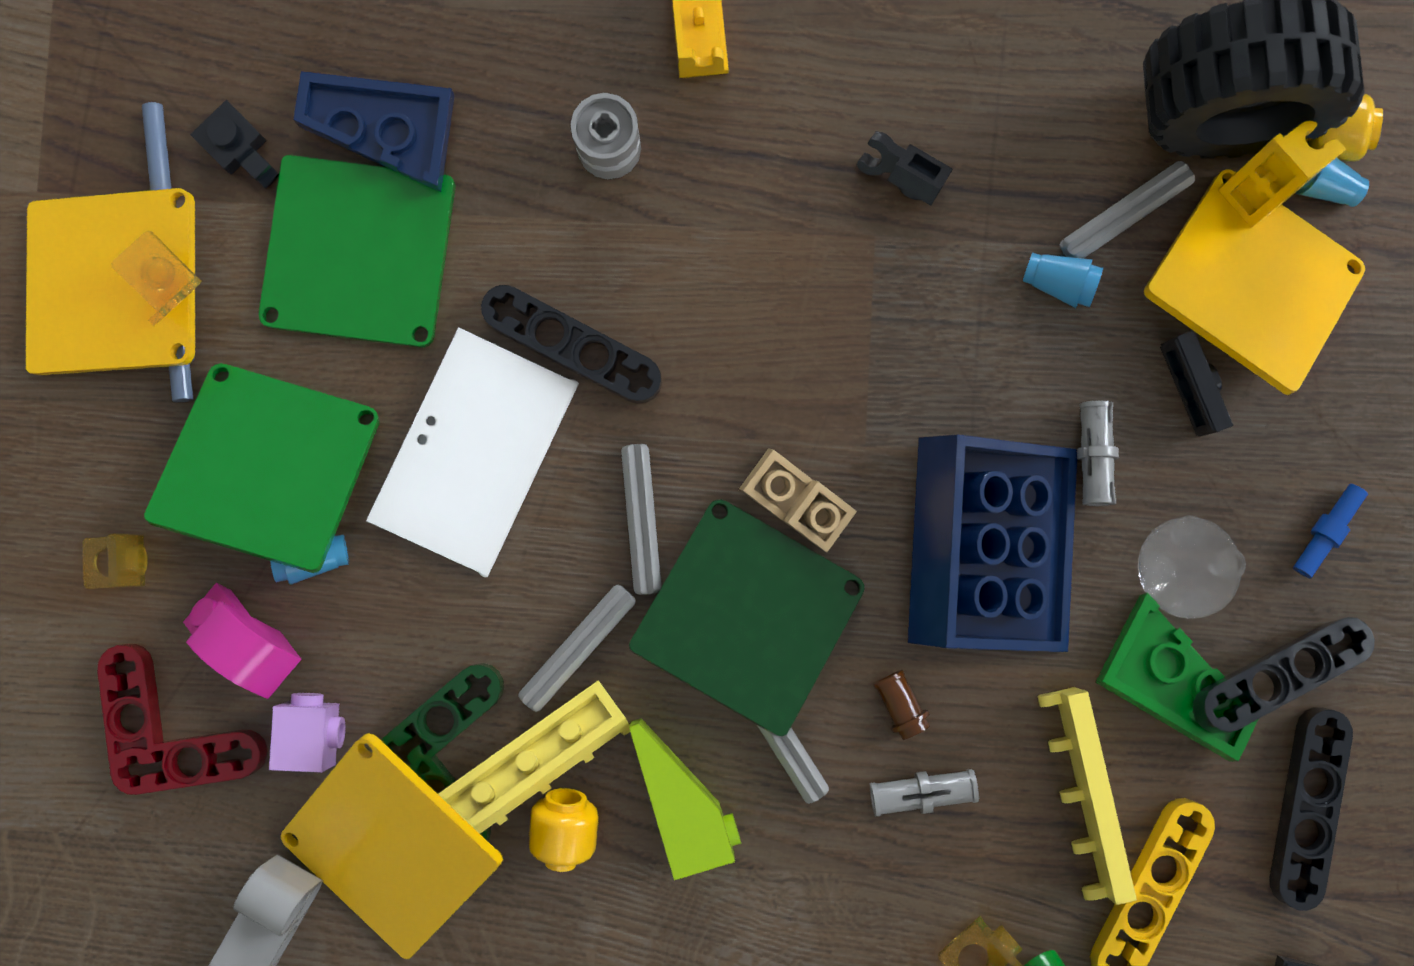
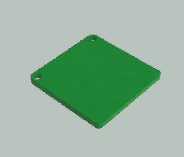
(356, 252)
(263, 468)

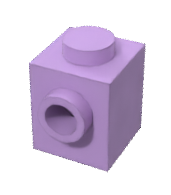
(305, 734)

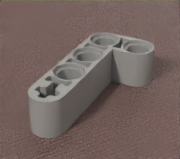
(268, 915)

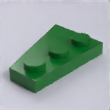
(1162, 675)

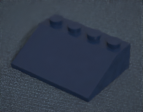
(992, 544)

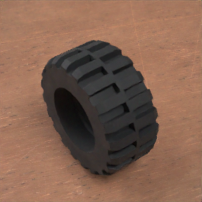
(1252, 72)

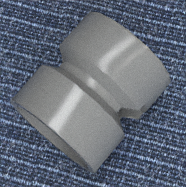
(606, 135)

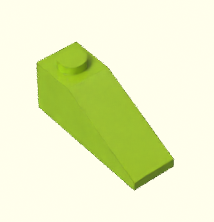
(685, 810)

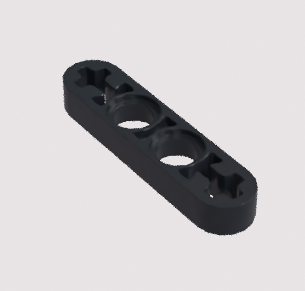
(575, 338)
(1282, 671)
(1322, 809)

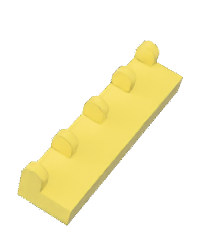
(536, 758)
(1095, 796)

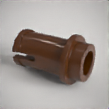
(902, 705)

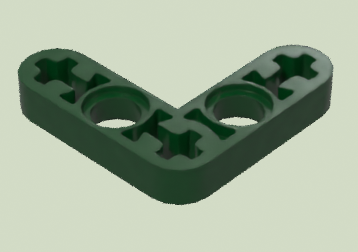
(426, 762)

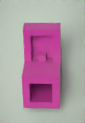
(238, 644)

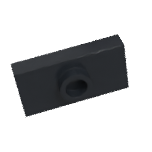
(1197, 384)

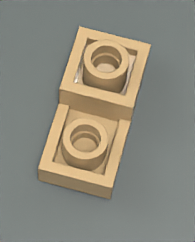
(798, 500)

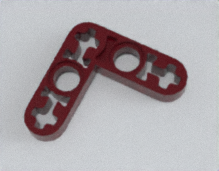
(146, 745)

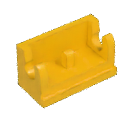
(700, 37)
(1277, 173)

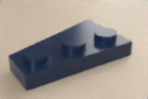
(380, 120)

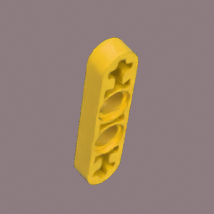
(1161, 896)

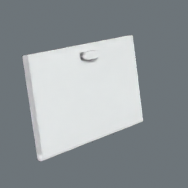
(474, 453)

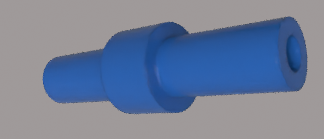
(1330, 530)

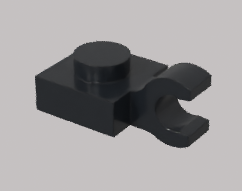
(234, 143)
(911, 169)

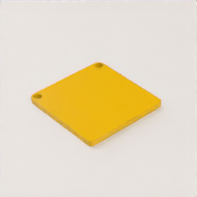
(1258, 290)
(79, 306)
(389, 846)

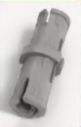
(1097, 453)
(924, 792)

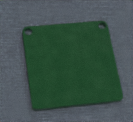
(747, 617)

